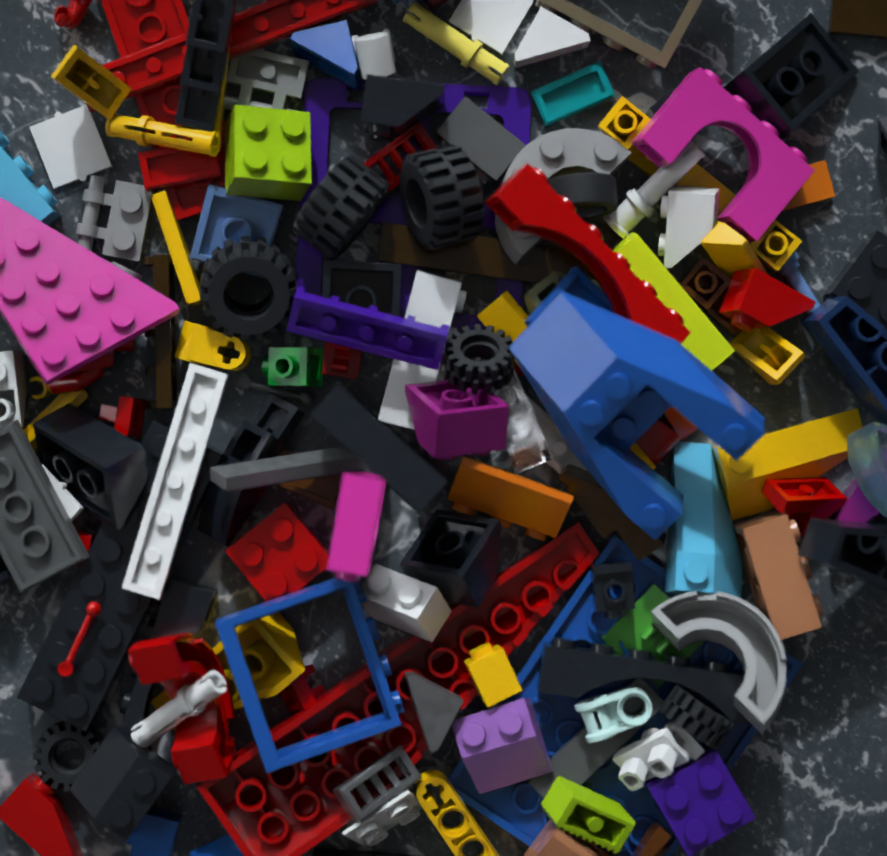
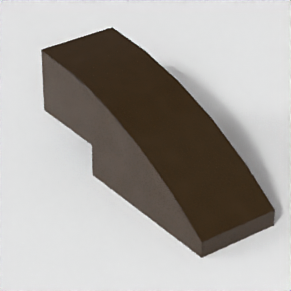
(605, 513)

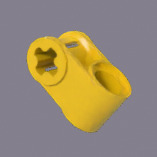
(207, 347)

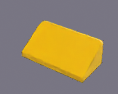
(730, 250)

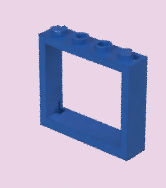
(377, 664)

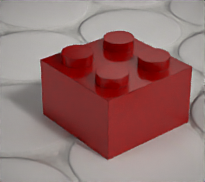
(280, 554)

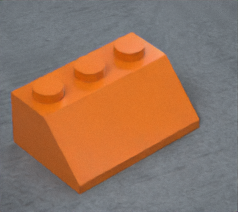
(509, 498)

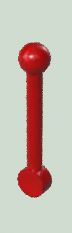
(66, 667)

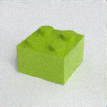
(267, 153)

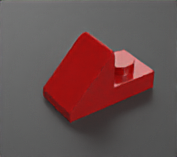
(804, 498)

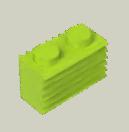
(587, 814)

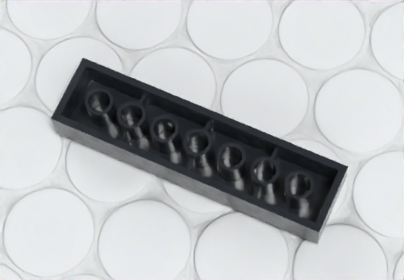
(123, 612)

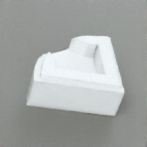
(685, 740)

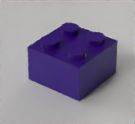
(701, 801)

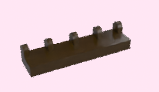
(164, 337)

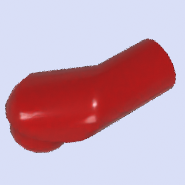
(72, 14)

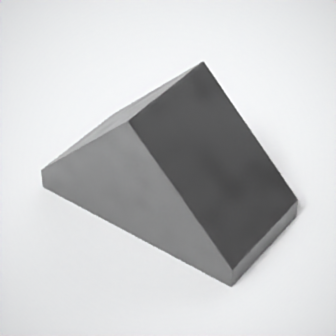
(434, 708)

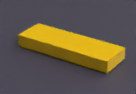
(177, 248)

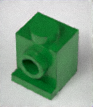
(304, 366)

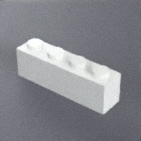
(432, 303)

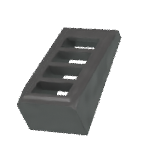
(371, 805)

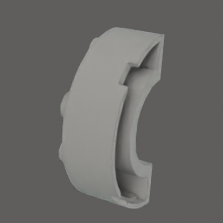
(557, 155)
(741, 629)

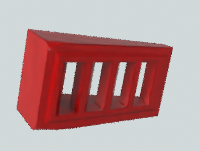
(416, 131)

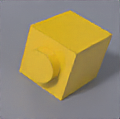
(492, 674)

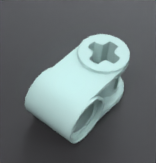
(611, 713)

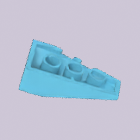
(702, 541)

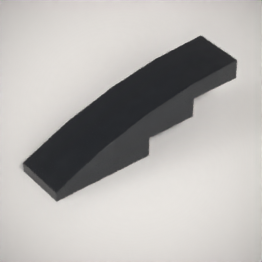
(205, 63)

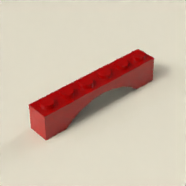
(533, 207)

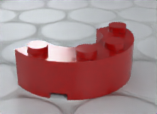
(202, 741)

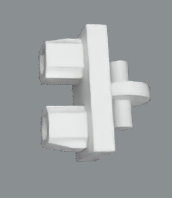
(649, 757)

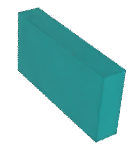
(572, 94)

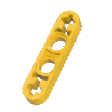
(456, 836)

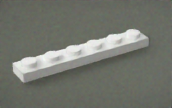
(175, 481)

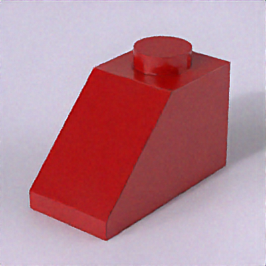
(761, 300)

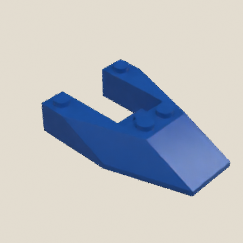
(610, 384)

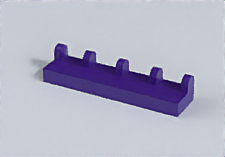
(367, 329)

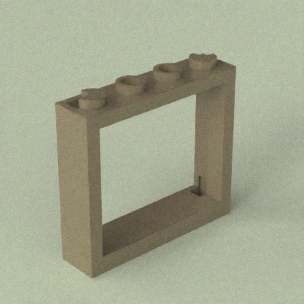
(618, 38)

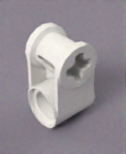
(375, 54)

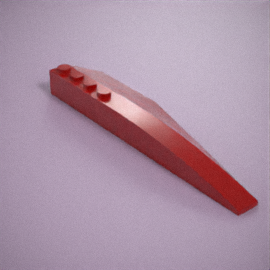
(296, 804)

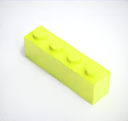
(704, 340)

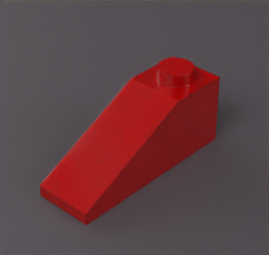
(40, 818)

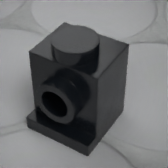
(605, 575)

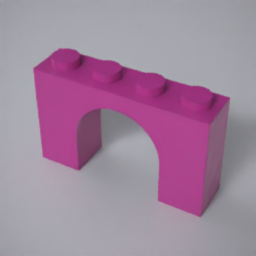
(774, 168)
(356, 525)

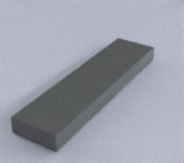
(285, 468)
(580, 759)

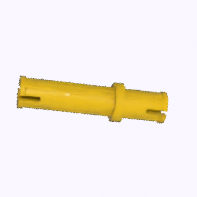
(123, 127)

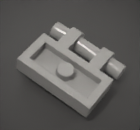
(266, 73)
(127, 219)

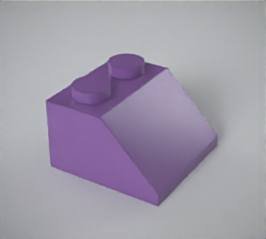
(502, 745)

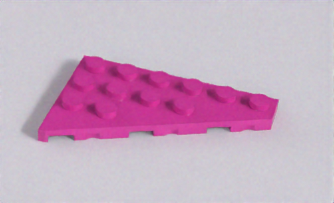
(66, 299)

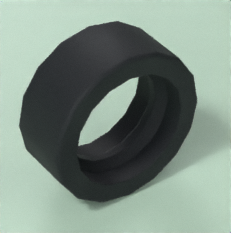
(590, 192)

